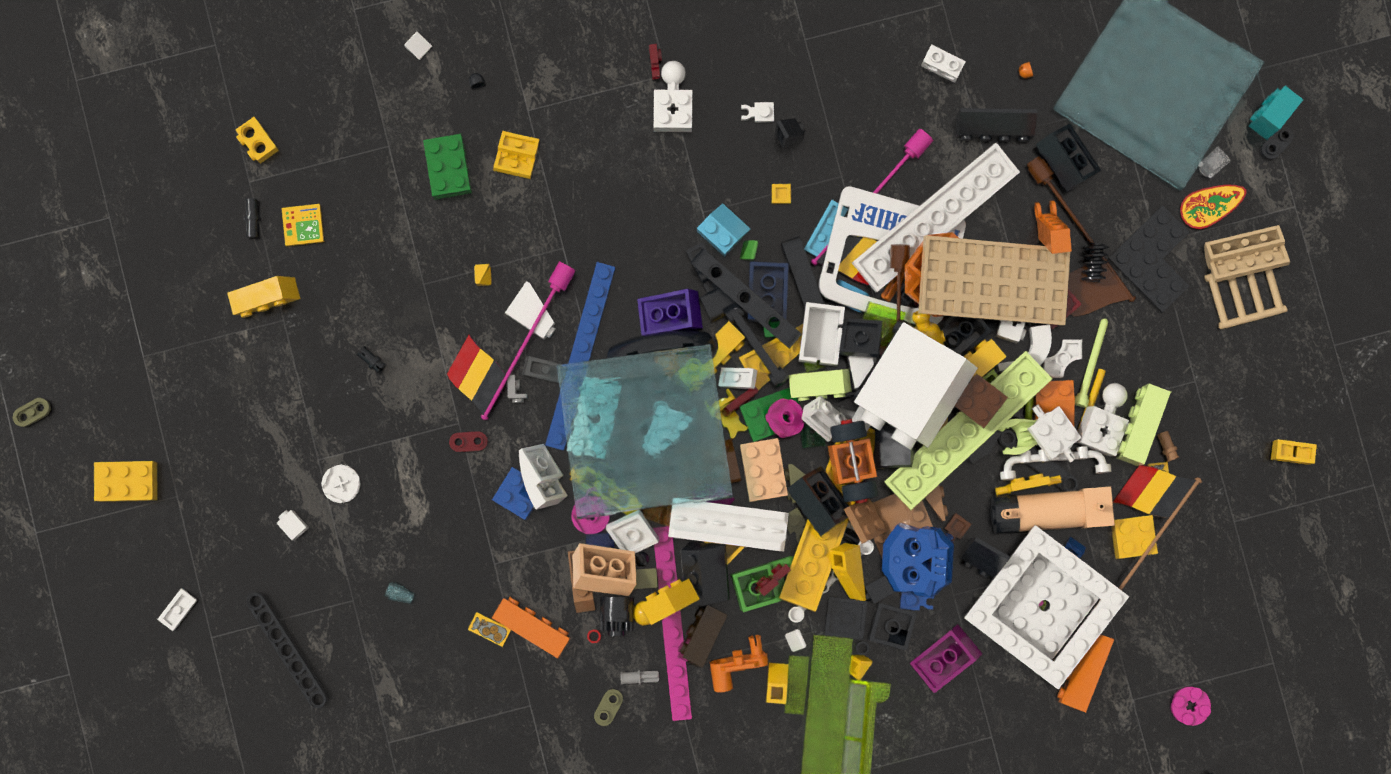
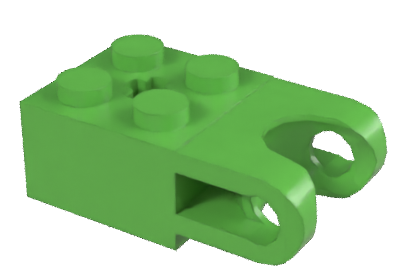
(744, 580)

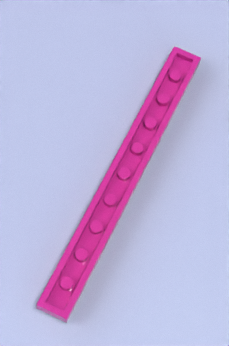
(672, 629)

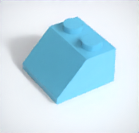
(723, 229)

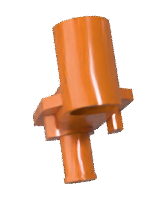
(722, 668)

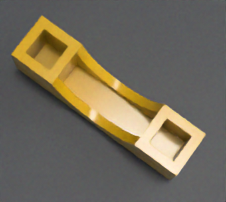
(728, 340)

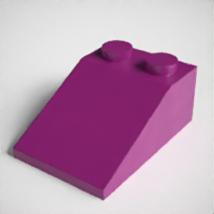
(946, 658)

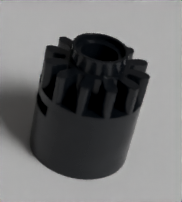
(616, 615)

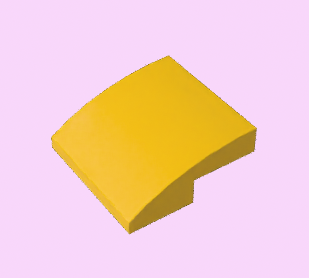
(516, 154)

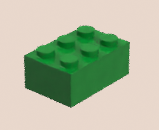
(447, 166)

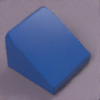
(1075, 547)

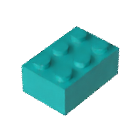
(1275, 112)

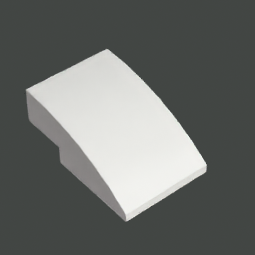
(541, 476)

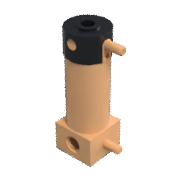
(1052, 510)

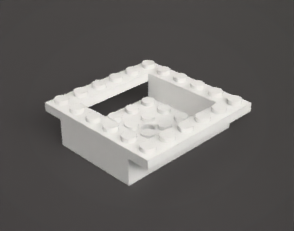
(1050, 572)

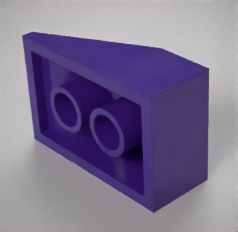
(670, 312)

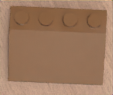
(893, 512)

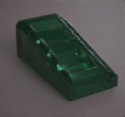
(806, 438)

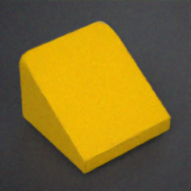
(859, 665)

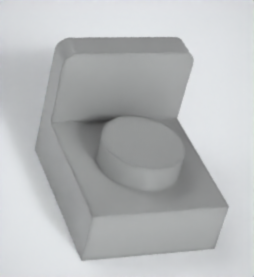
(513, 387)

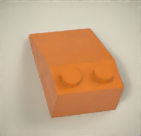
(1054, 395)

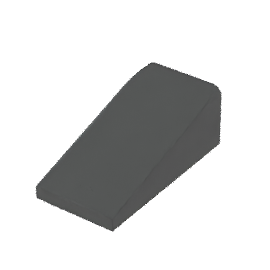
(541, 369)

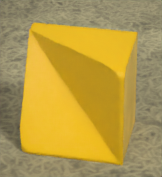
(482, 275)

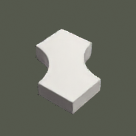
(1069, 351)

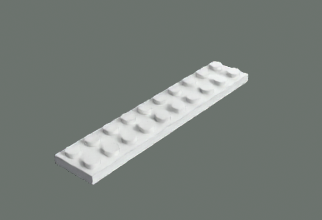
(939, 212)

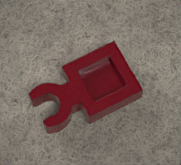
(655, 56)

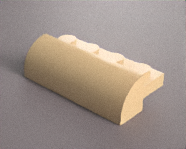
(1246, 253)

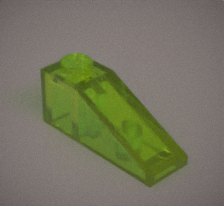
(796, 684)

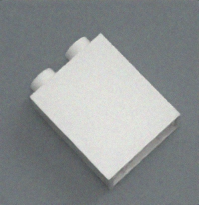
(914, 387)

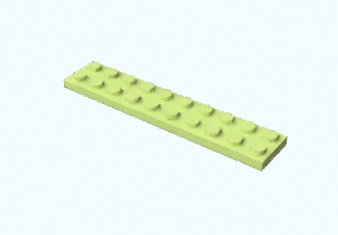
(963, 436)

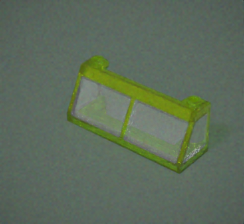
(860, 724)

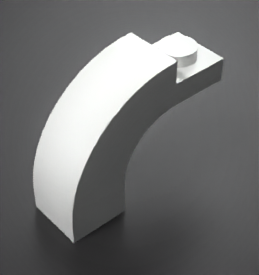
(1039, 345)

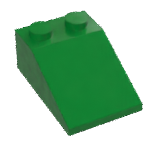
(755, 413)

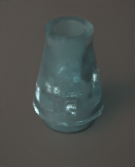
(398, 593)

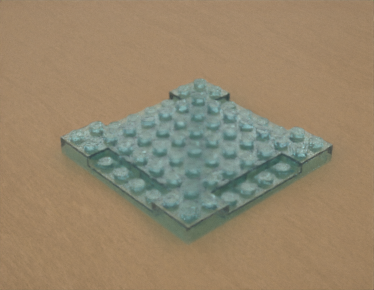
(1158, 87)
(644, 431)

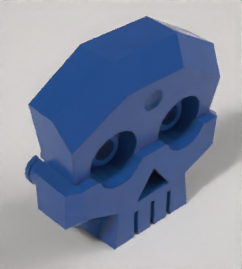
(902, 558)

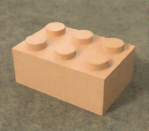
(763, 470)
(604, 569)

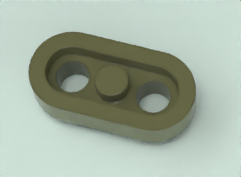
(32, 412)
(608, 707)

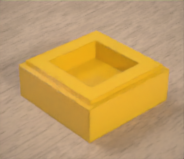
(781, 193)

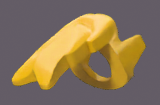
(731, 422)

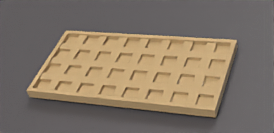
(993, 281)

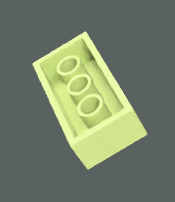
(1143, 424)

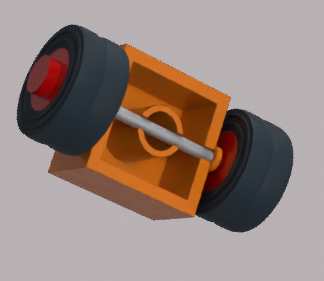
(853, 461)

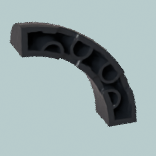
(661, 341)

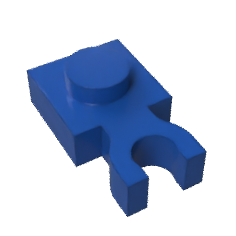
(911, 601)

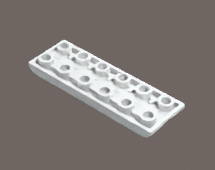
(729, 525)

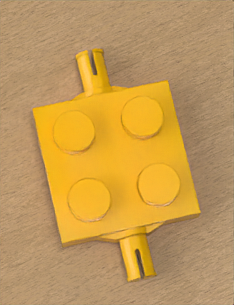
(1021, 484)

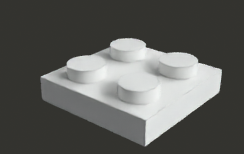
(632, 532)

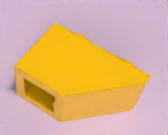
(777, 683)

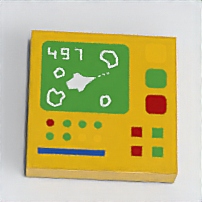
(302, 225)

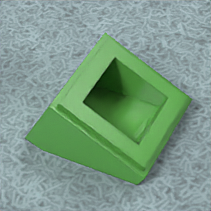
(749, 250)

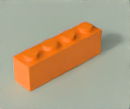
(530, 627)

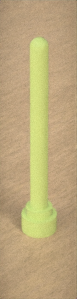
(1082, 398)

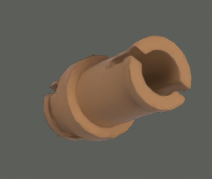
(1168, 446)

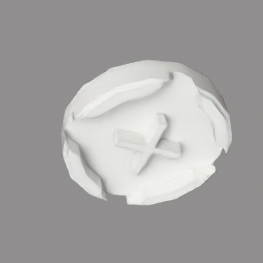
(341, 483)

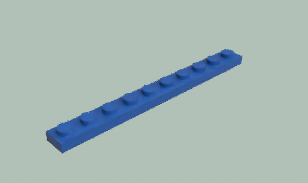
(583, 342)

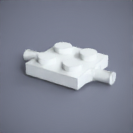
(1054, 433)

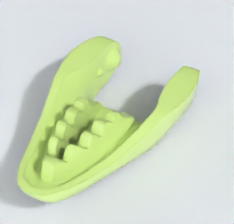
(1024, 437)

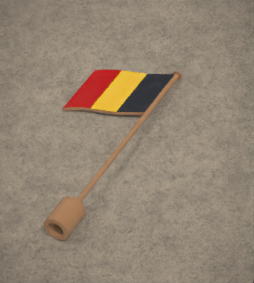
(1156, 495)

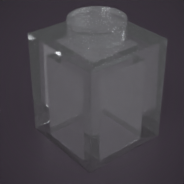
(1213, 162)

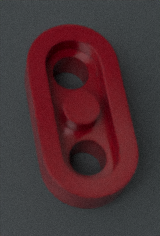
(468, 443)

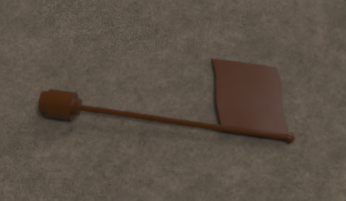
(1090, 294)

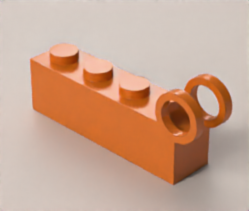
(1052, 230)

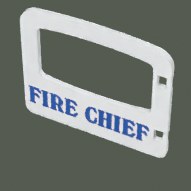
(871, 218)

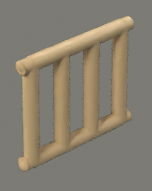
(1243, 318)

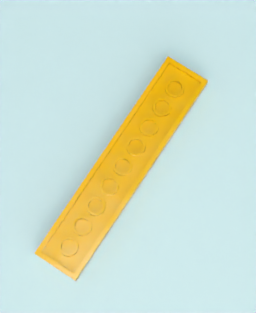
(812, 557)

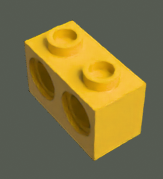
(259, 138)
(1293, 452)

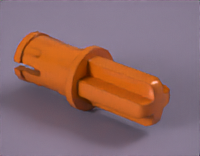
(891, 288)

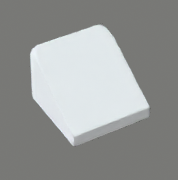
(417, 46)
(795, 640)

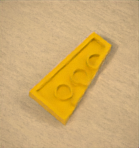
(779, 354)

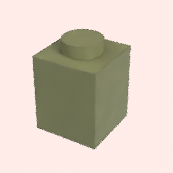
(646, 578)

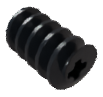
(1095, 262)

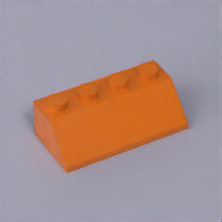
(1085, 676)

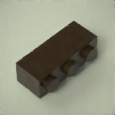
(701, 635)

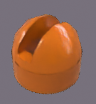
(1025, 70)

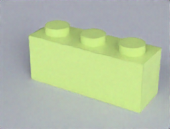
(820, 384)

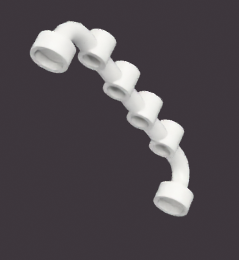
(1080, 453)
(796, 614)

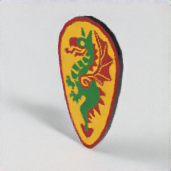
(1211, 205)

